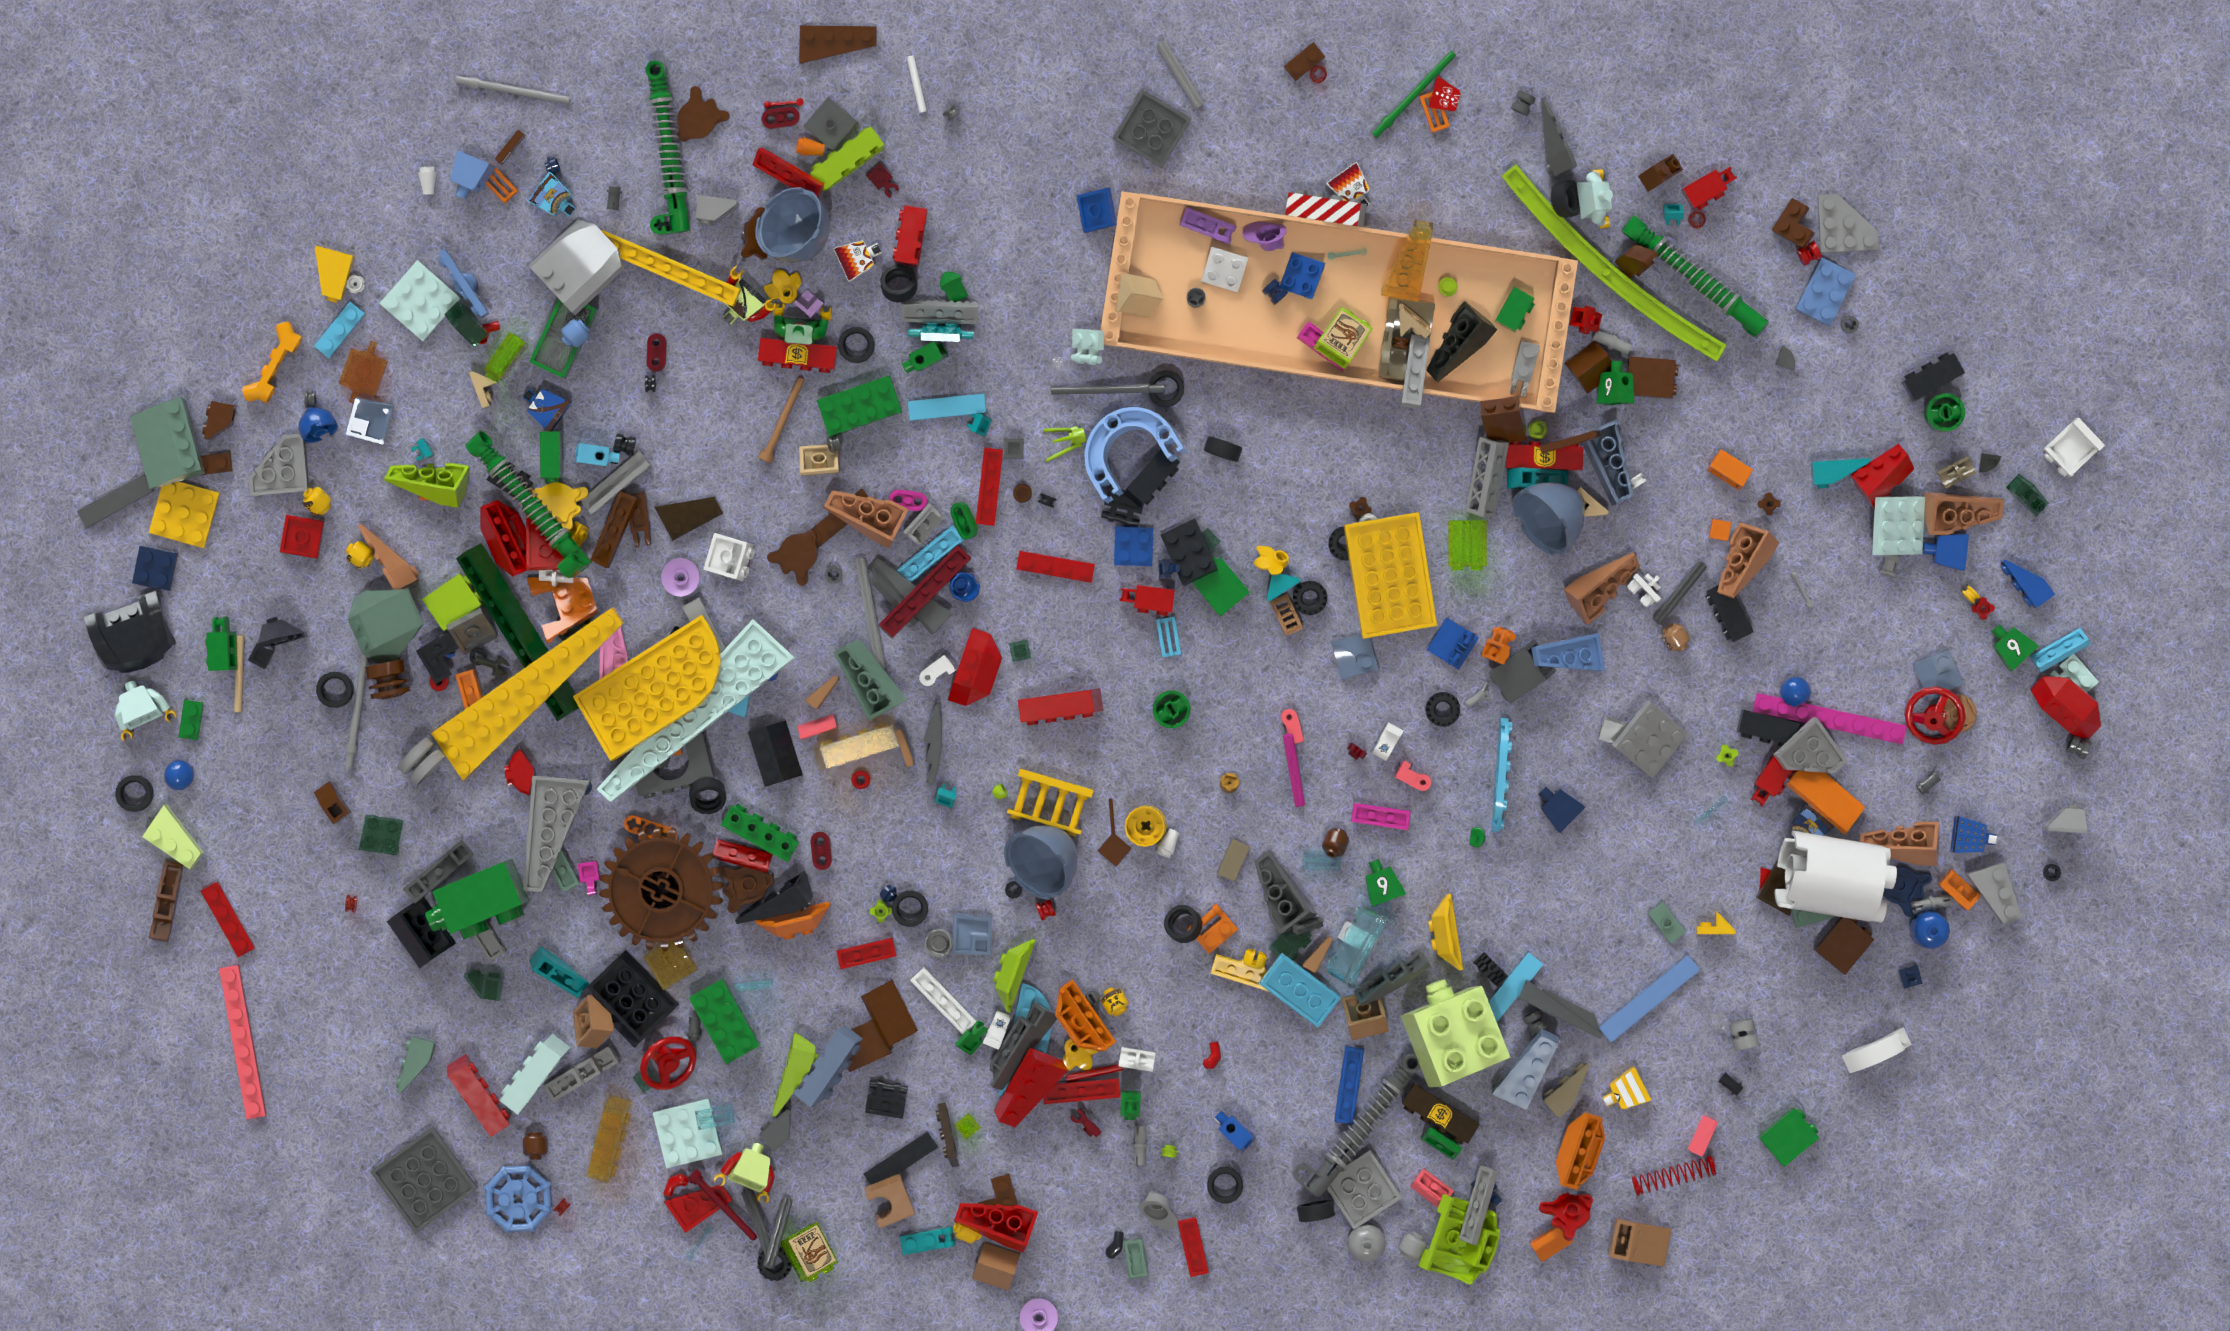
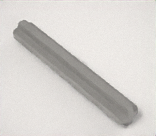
(1180, 74)

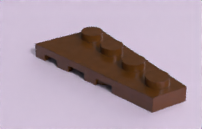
(830, 41)

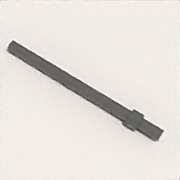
(1144, 389)

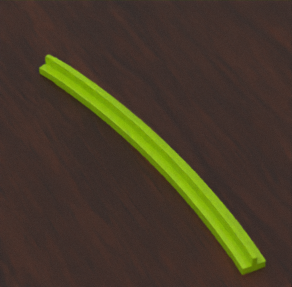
(1606, 272)

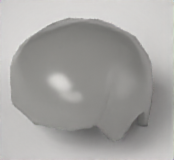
(939, 943)

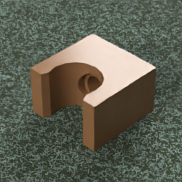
(896, 1193)

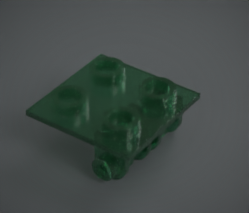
(381, 835)

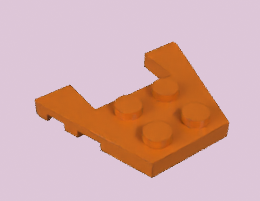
(572, 600)

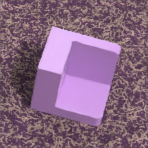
(809, 303)

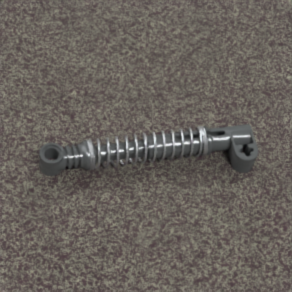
(1358, 1131)

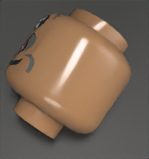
(1675, 637)

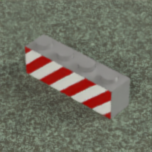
(1326, 209)

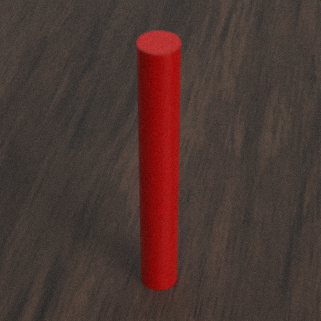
(1093, 1072)

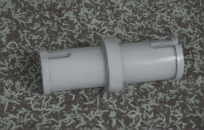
(1612, 342)
(1931, 904)
(1140, 1145)

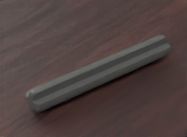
(1680, 592)
(756, 1218)
(778, 1232)

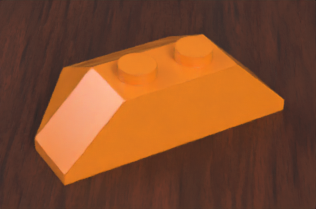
(796, 922)
(1081, 1019)
(1580, 1150)

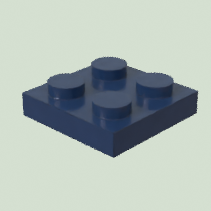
(154, 568)

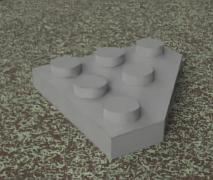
(1843, 227)
(282, 469)
(1811, 750)

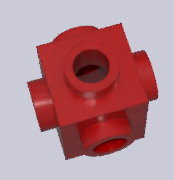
(1585, 319)

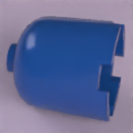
(1929, 929)

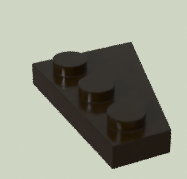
(688, 515)
(1774, 881)
(945, 1134)

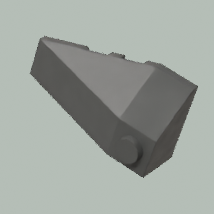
(1557, 154)
(1284, 898)

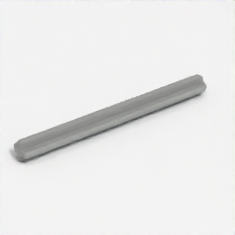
(870, 611)

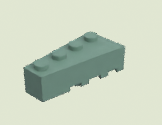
(868, 680)

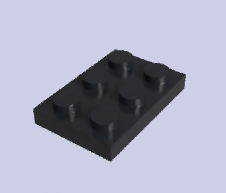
(1190, 551)

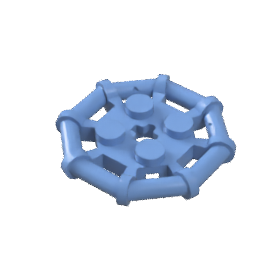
(529, 1198)

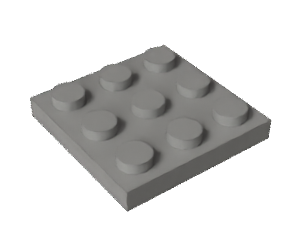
(1650, 739)
(1363, 1189)

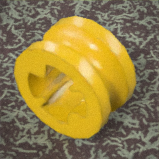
(1970, 594)

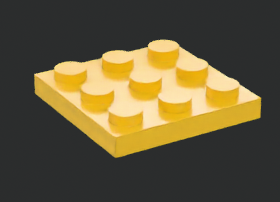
(184, 513)

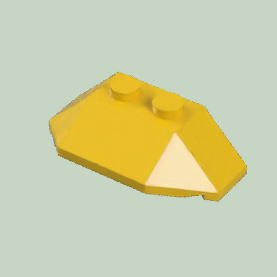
(1445, 933)

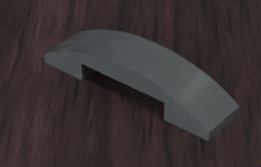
(438, 871)

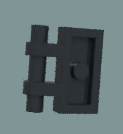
(1125, 503)
(886, 1105)

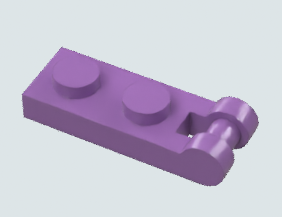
(1207, 225)

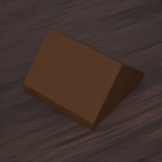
(1589, 365)

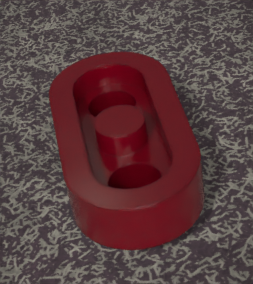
(780, 117)
(656, 352)
(821, 850)

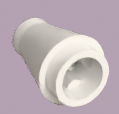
(427, 179)
(1167, 844)

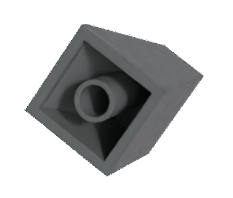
(1519, 674)

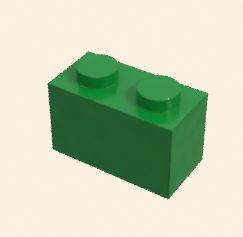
(1514, 310)

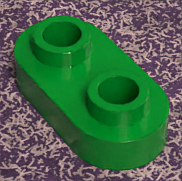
(964, 520)

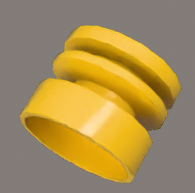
(1134, 825)

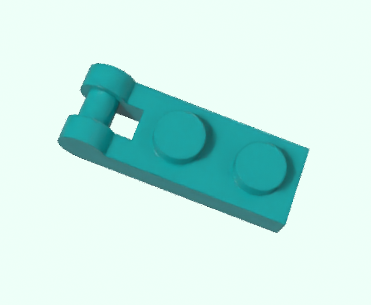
(926, 1240)

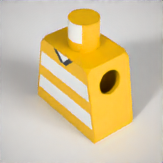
(1627, 1090)

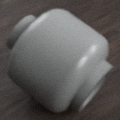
(1412, 1246)

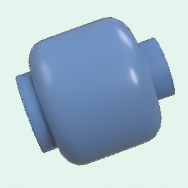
(575, 333)

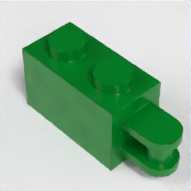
(221, 646)
(1130, 1104)

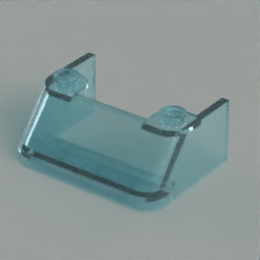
(1357, 945)

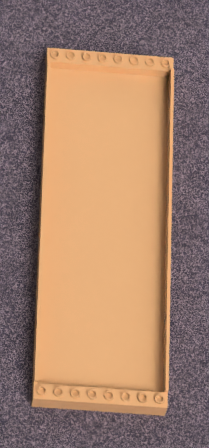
(1256, 334)

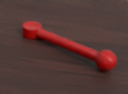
(799, 102)

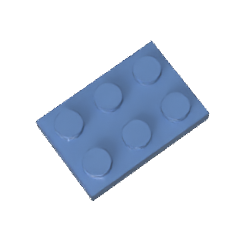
(1825, 291)

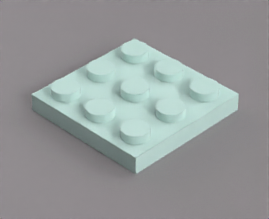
(419, 300)
(1898, 525)
(680, 1136)

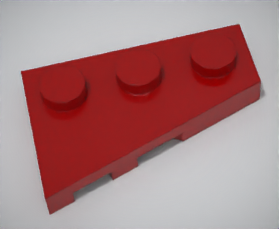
(695, 1207)

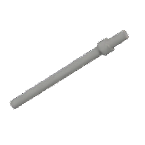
(476, 83)
(351, 747)

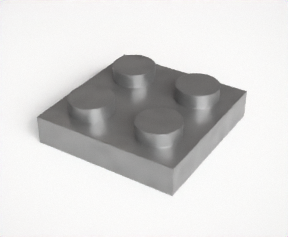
(472, 631)

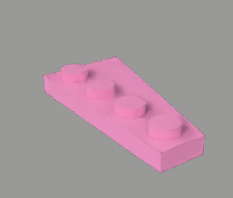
(612, 654)

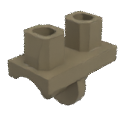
(1956, 472)

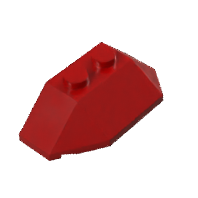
(504, 536)
(976, 669)
(2068, 705)

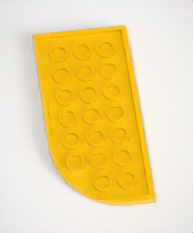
(652, 688)

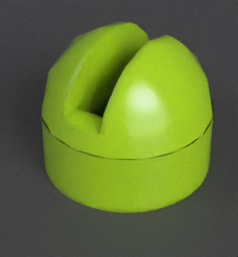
(999, 791)

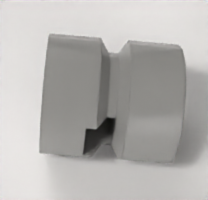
(1747, 1040)

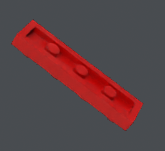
(786, 172)
(989, 486)
(1055, 566)
(227, 919)
(1083, 1091)

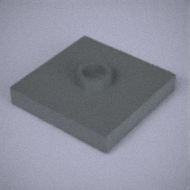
(830, 124)

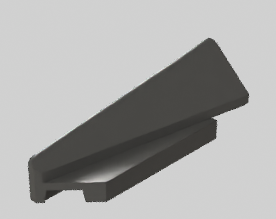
(896, 588)
(1560, 1008)
(1024, 1035)

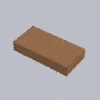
(904, 747)

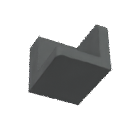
(1013, 448)

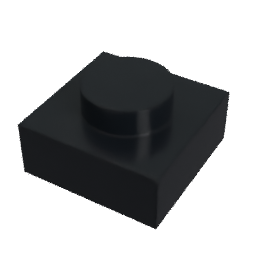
(261, 656)

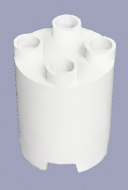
(1835, 876)

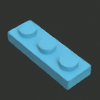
(339, 329)
(2060, 650)

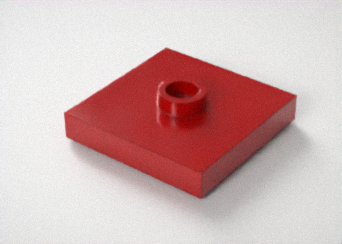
(302, 536)

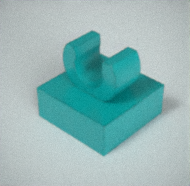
(1673, 211)
(980, 424)
(424, 448)
(945, 797)

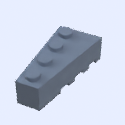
(829, 1067)
(1525, 1074)

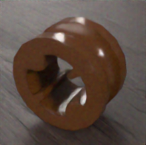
(1400, 343)

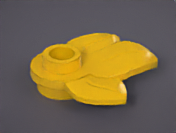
(781, 284)
(1271, 560)
(1079, 1057)

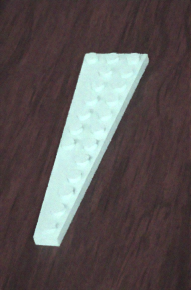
(744, 667)

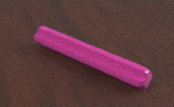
(1293, 770)

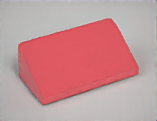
(817, 726)
(1702, 1135)
(1430, 1187)

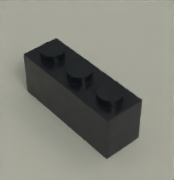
(1932, 376)
(1151, 479)
(1730, 614)
(1766, 727)

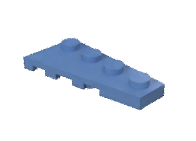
(1573, 653)

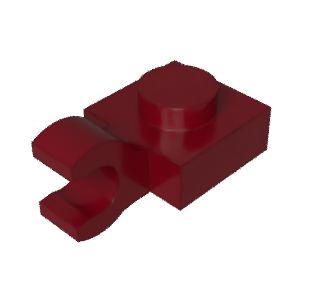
(1090, 1128)

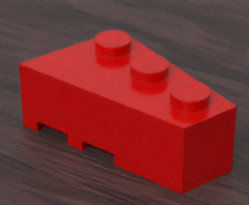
(910, 236)
(1882, 474)

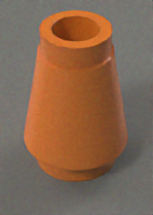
(808, 147)

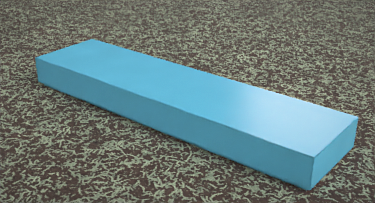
(946, 407)
(930, 554)
(1513, 984)

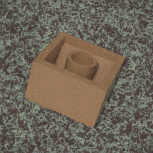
(1366, 1019)
(592, 1023)

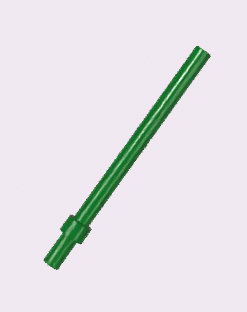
(1388, 120)

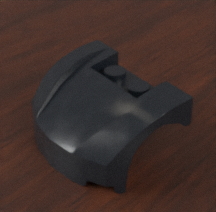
(130, 635)

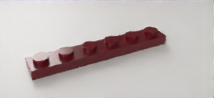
(924, 592)

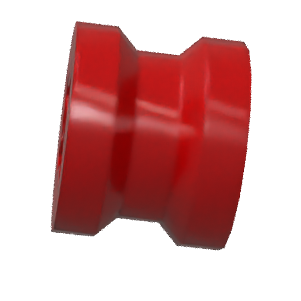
(1045, 909)

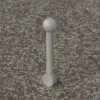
(1809, 603)

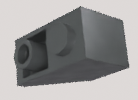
(778, 1131)

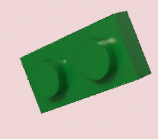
(191, 719)
(1441, 1143)

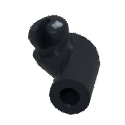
(1116, 1246)

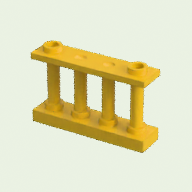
(1045, 784)

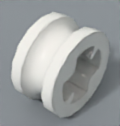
(1637, 480)

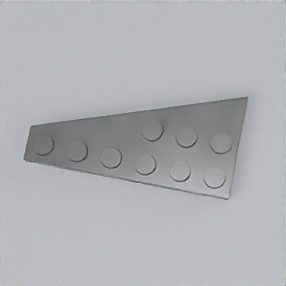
(551, 815)

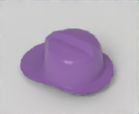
(1266, 234)

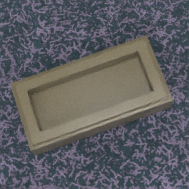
(1233, 860)

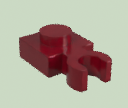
(880, 178)
(1355, 751)

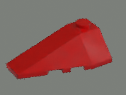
(1003, 1224)

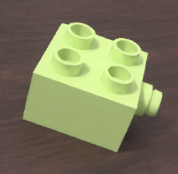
(1454, 1034)

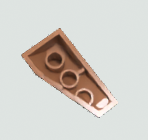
(1955, 512)
(871, 517)
(1748, 554)
(397, 570)
(1594, 589)
(1911, 845)

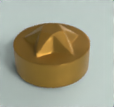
(1229, 782)

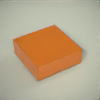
(1720, 530)

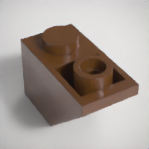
(1660, 172)
(1636, 260)
(220, 418)
(332, 803)

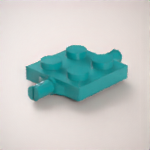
(936, 332)

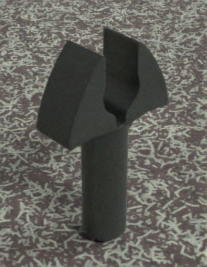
(492, 664)

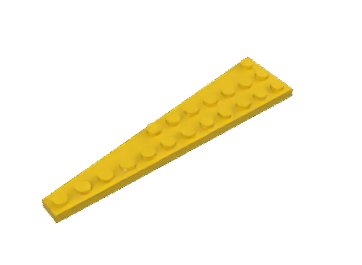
(493, 718)

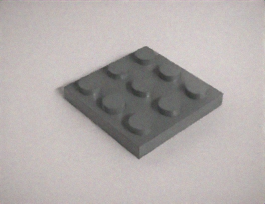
(1152, 129)

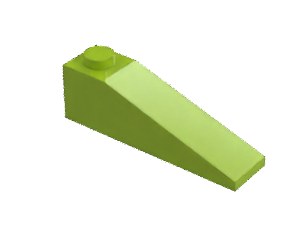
(439, 484)
(799, 1061)

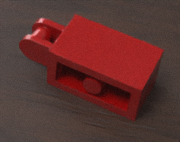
(1707, 187)
(1150, 598)
(1771, 780)

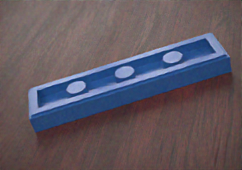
(1349, 1085)

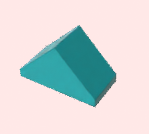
(1280, 584)

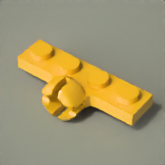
(1244, 971)

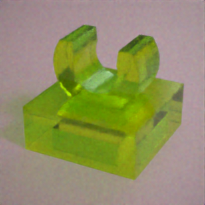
(967, 1126)

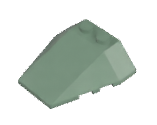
(384, 623)

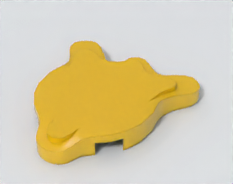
(562, 501)

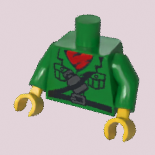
(800, 330)

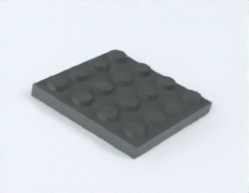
(424, 1180)

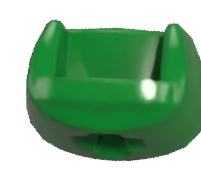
(1477, 837)

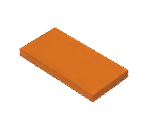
(1827, 798)

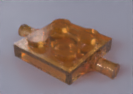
(363, 372)

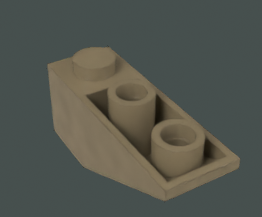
(1565, 1094)

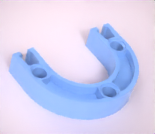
(1103, 436)

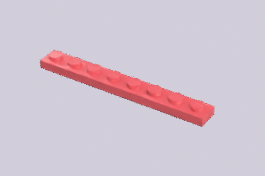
(242, 1041)

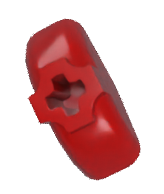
(520, 772)

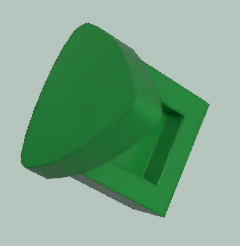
(953, 287)

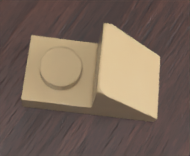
(1410, 319)
(480, 383)
(1594, 508)

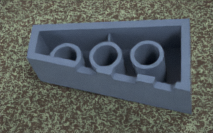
(1610, 462)

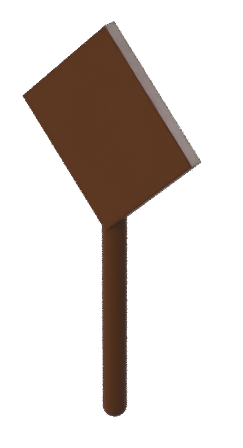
(1114, 847)

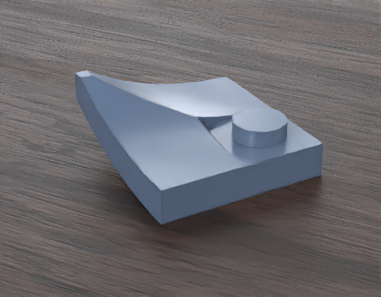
(369, 420)
(1354, 656)
(1938, 671)
(971, 934)

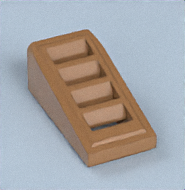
(1280, 617)
(819, 696)
(1316, 958)

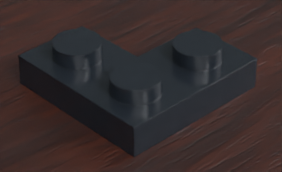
(433, 654)

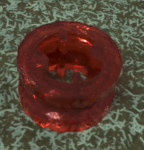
(1321, 79)
(1701, 216)
(351, 903)
(562, 1206)

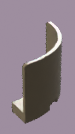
(1394, 360)

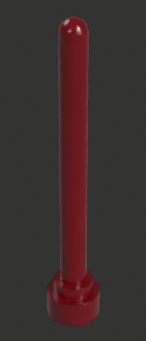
(697, 1179)

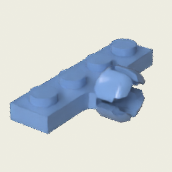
(464, 283)

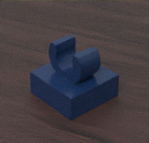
(1910, 976)

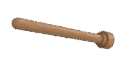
(767, 453)

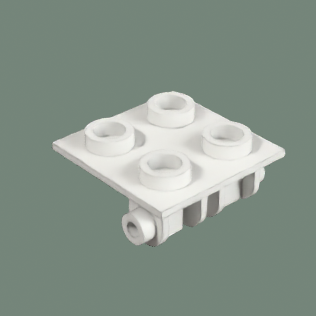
(1224, 269)

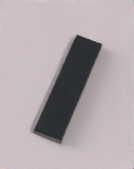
(902, 1159)

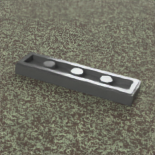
(114, 501)

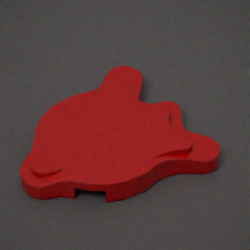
(1569, 1212)

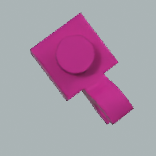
(589, 873)

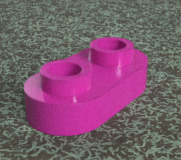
(909, 498)

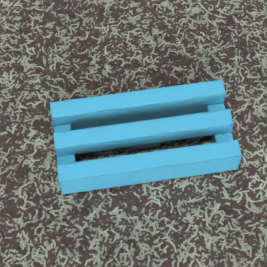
(1166, 620)

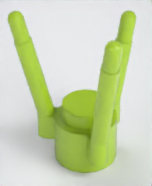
(1075, 436)

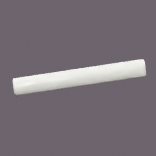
(916, 84)

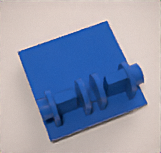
(1302, 275)
(1452, 643)

